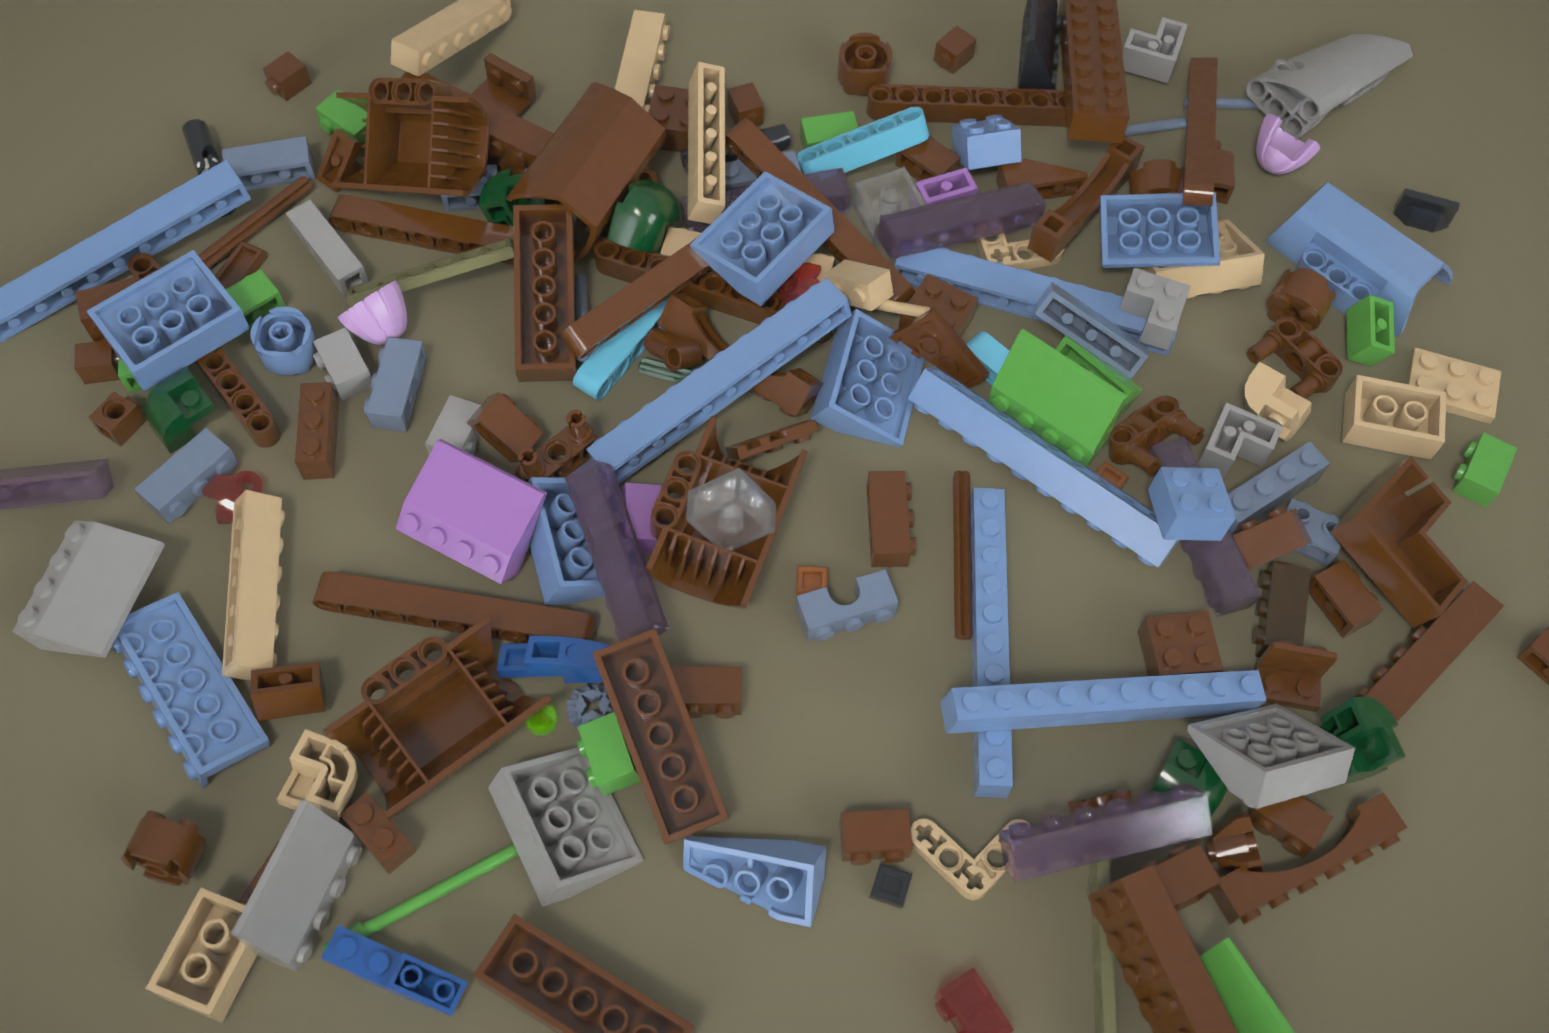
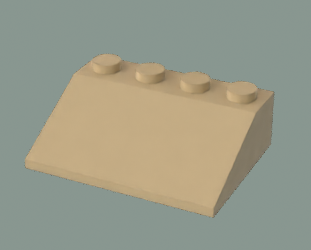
(1238, 269)

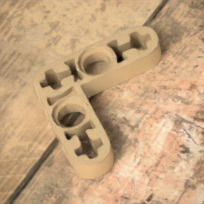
(1001, 250)
(976, 867)

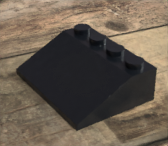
(1038, 45)

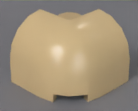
(1271, 400)
(321, 774)

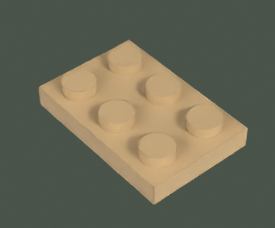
(1468, 387)

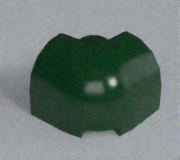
(494, 201)
(644, 216)
(174, 407)
(1370, 730)
(1191, 767)

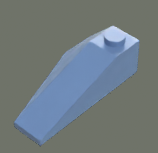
(771, 873)

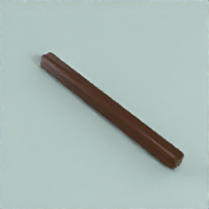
(256, 221)
(962, 556)

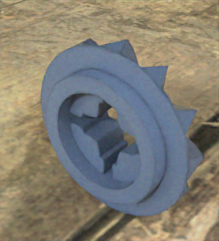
(577, 707)

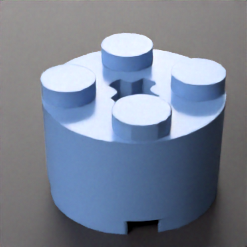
(284, 341)

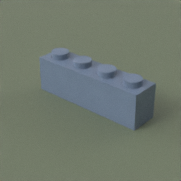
(1091, 330)
(1276, 485)

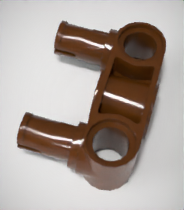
(1302, 355)
(1150, 426)
(569, 442)

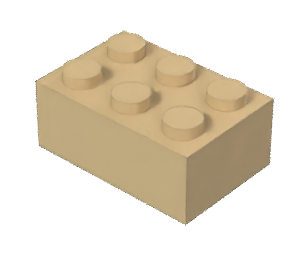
(1394, 417)
(204, 959)

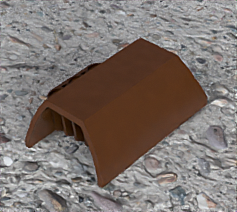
(419, 139)
(594, 159)
(688, 559)
(435, 718)

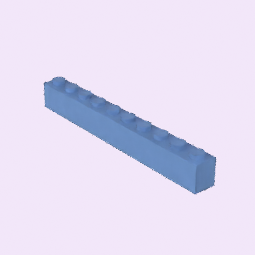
(108, 251)
(1012, 288)
(721, 380)
(1042, 464)
(990, 635)
(1100, 701)

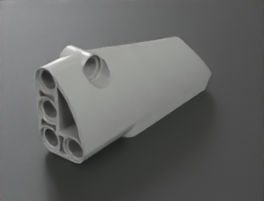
(1326, 78)

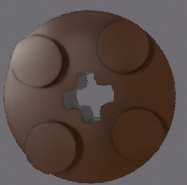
(863, 63)
(1157, 177)
(1301, 296)
(165, 848)

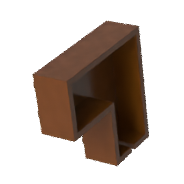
(1391, 543)

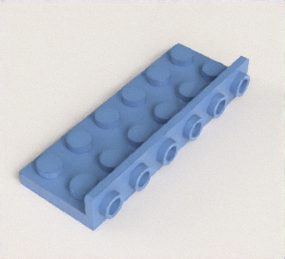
(187, 688)

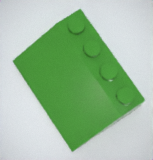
(1056, 398)

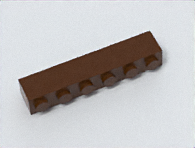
(1432, 650)

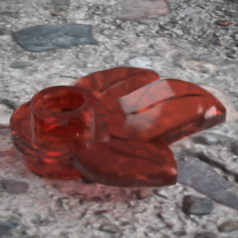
(799, 282)
(227, 490)

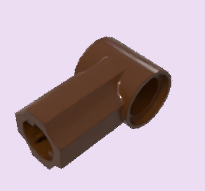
(672, 350)

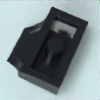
(1425, 210)

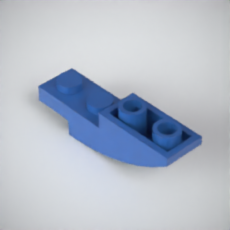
(551, 658)
(394, 971)

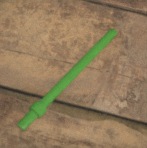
(433, 893)

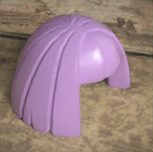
(1280, 151)
(378, 316)

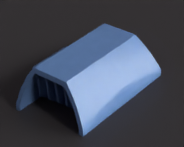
(1357, 253)

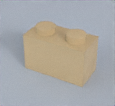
(861, 283)

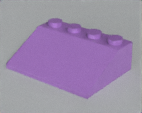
(472, 512)

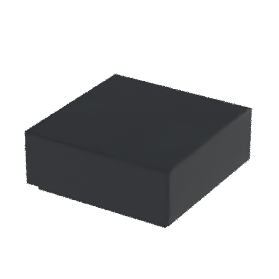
(891, 886)

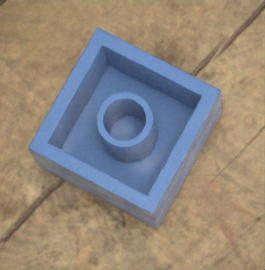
(986, 142)
(1191, 503)

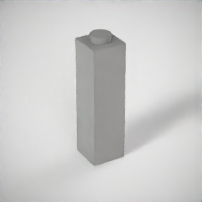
(326, 246)

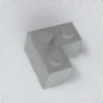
(1154, 54)
(1157, 301)
(1239, 435)

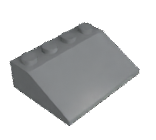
(88, 589)
(1272, 754)
(562, 825)
(298, 888)

